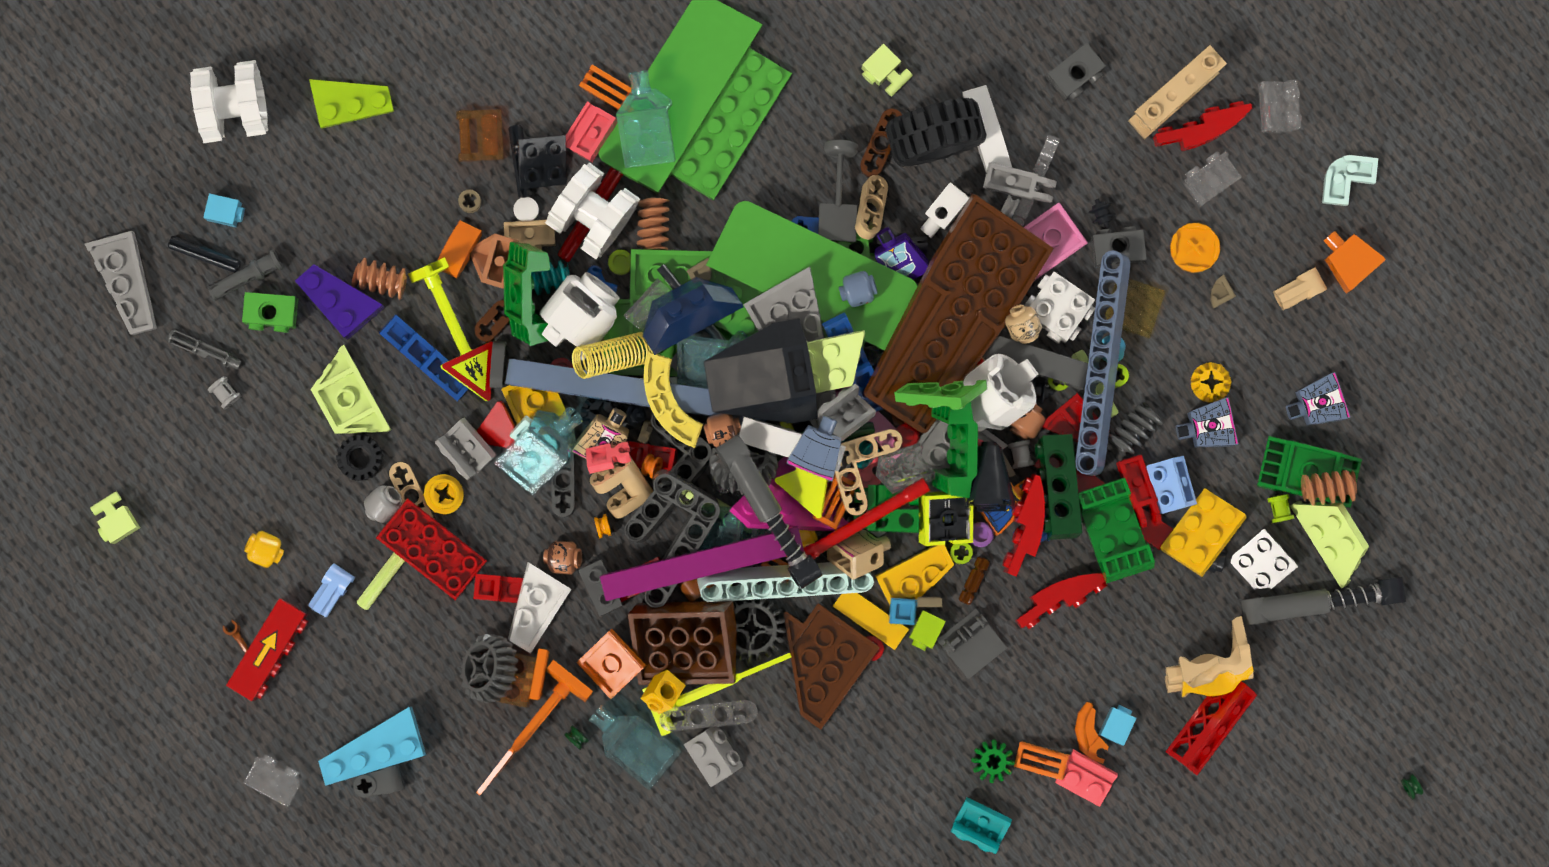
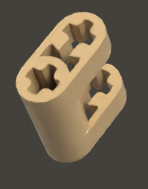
(633, 494)

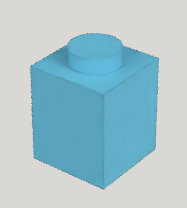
(223, 210)
(1117, 725)

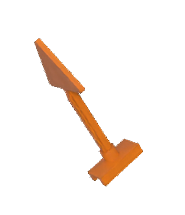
(567, 684)

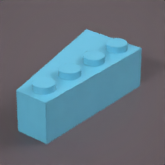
(381, 747)

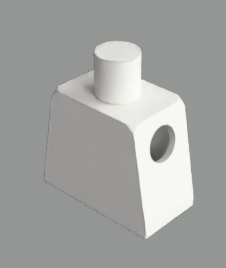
(953, 200)

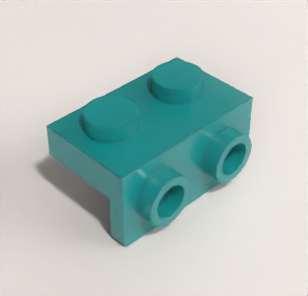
(980, 825)

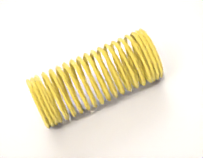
(632, 346)

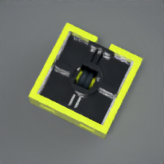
(944, 519)

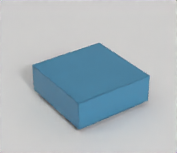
(902, 611)

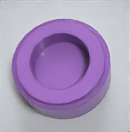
(982, 534)

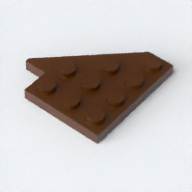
(825, 661)

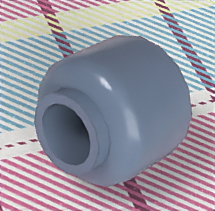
(858, 289)

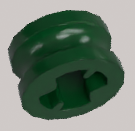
(576, 737)
(1412, 786)

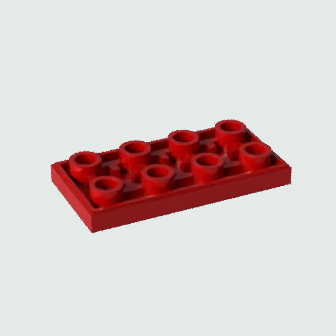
(431, 549)

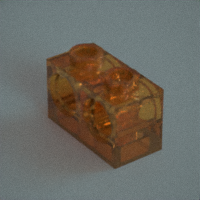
(523, 682)

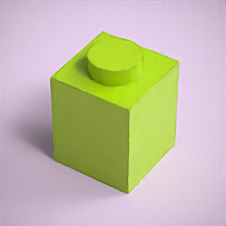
(926, 630)

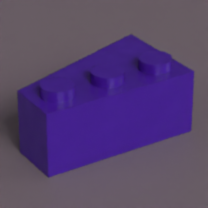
(338, 301)

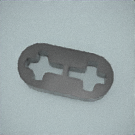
(498, 364)

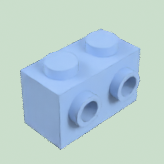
(1171, 484)

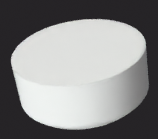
(526, 209)

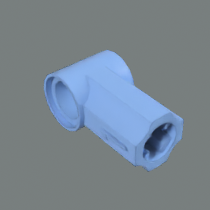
(333, 586)

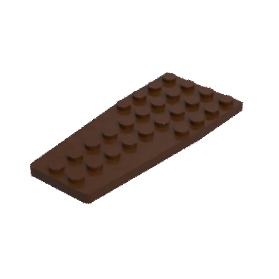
(957, 307)

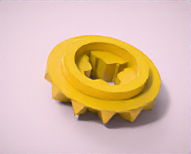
(1203, 390)
(454, 492)

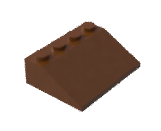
(687, 639)

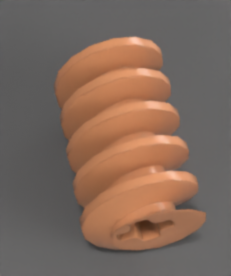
(652, 223)
(380, 279)
(1329, 486)

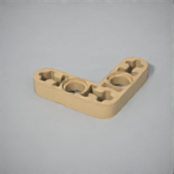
(854, 456)

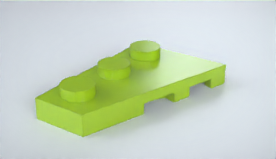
(348, 102)

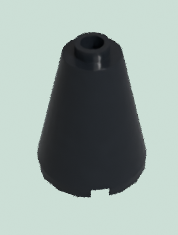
(992, 486)

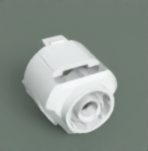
(580, 311)
(1008, 391)

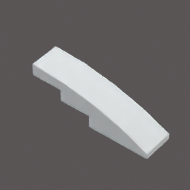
(994, 147)
(774, 438)

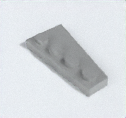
(125, 279)

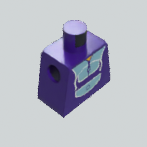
(900, 254)

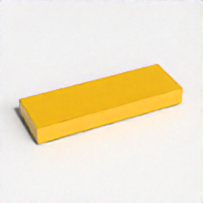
(870, 618)

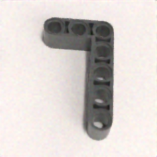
(665, 506)
(696, 516)

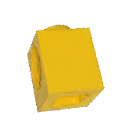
(669, 686)

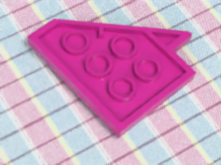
(793, 512)

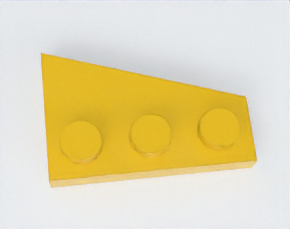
(916, 574)

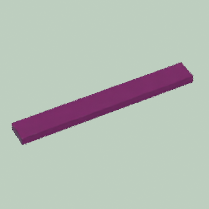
(694, 565)

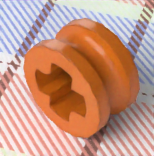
(651, 465)

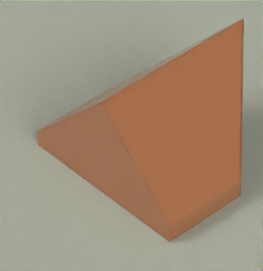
(490, 257)

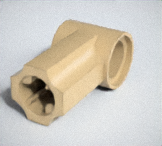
(1305, 286)

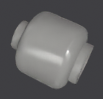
(382, 503)

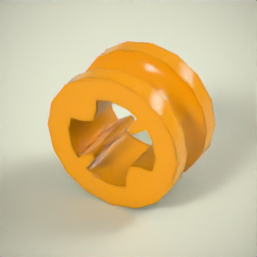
(602, 526)

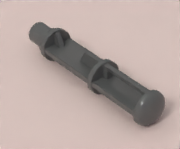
(204, 349)

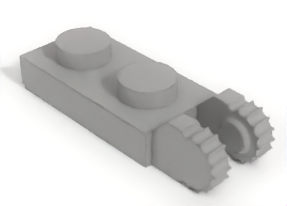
(1016, 182)

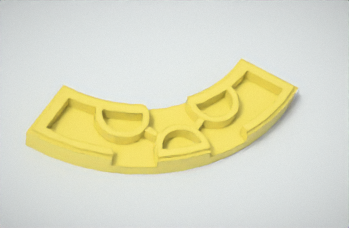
(663, 402)

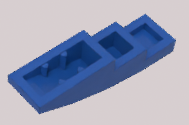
(838, 326)
(421, 354)

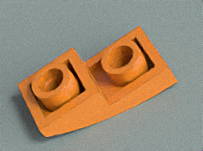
(459, 247)

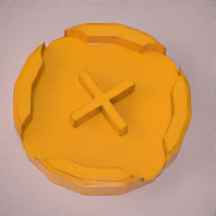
(1194, 247)

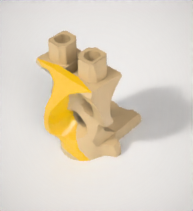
(1211, 673)

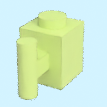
(881, 67)
(117, 523)

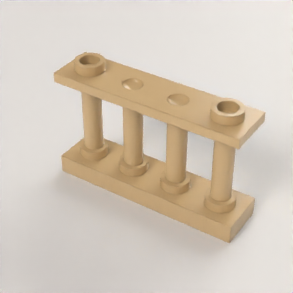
(1177, 92)

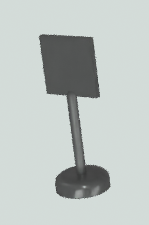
(838, 219)

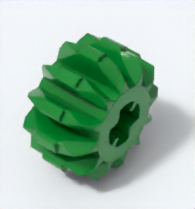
(1001, 764)

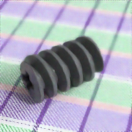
(1134, 429)

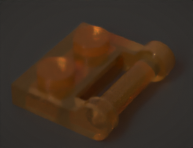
(488, 135)

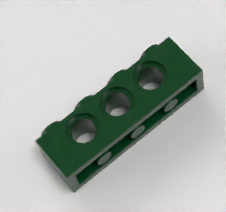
(1061, 448)

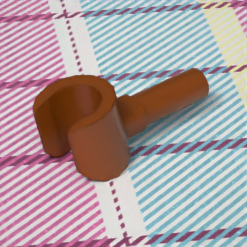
(237, 636)

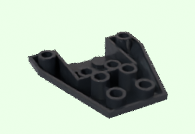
(765, 376)

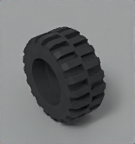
(935, 132)

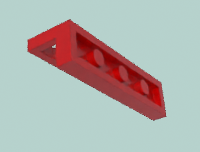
(1215, 727)

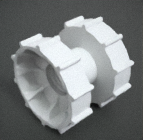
(241, 99)
(602, 217)

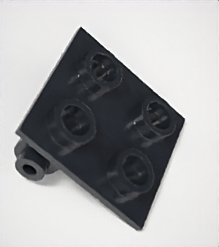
(541, 161)

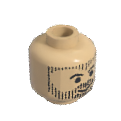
(1023, 324)

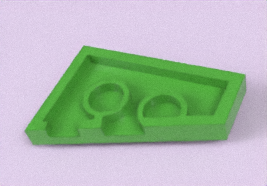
(931, 394)

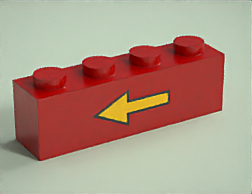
(267, 650)

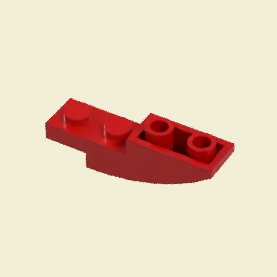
(1213, 125)
(1031, 514)
(1070, 591)

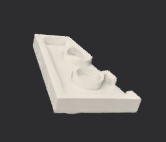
(536, 607)

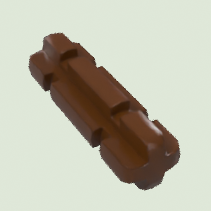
(974, 580)

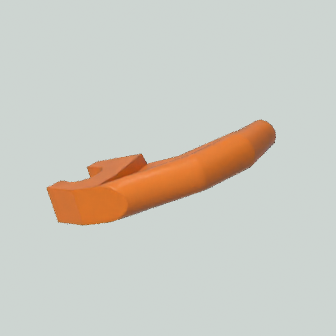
(1086, 735)

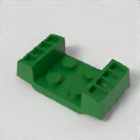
(518, 291)
(962, 452)
(1289, 460)
(1114, 530)

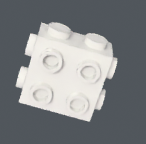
(1061, 307)

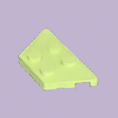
(835, 360)
(347, 398)
(1333, 536)

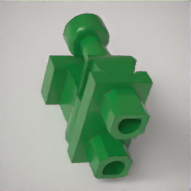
(897, 521)

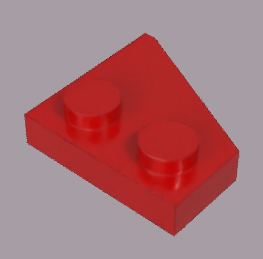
(1068, 419)

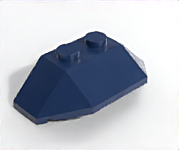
(687, 312)

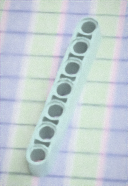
(773, 588)

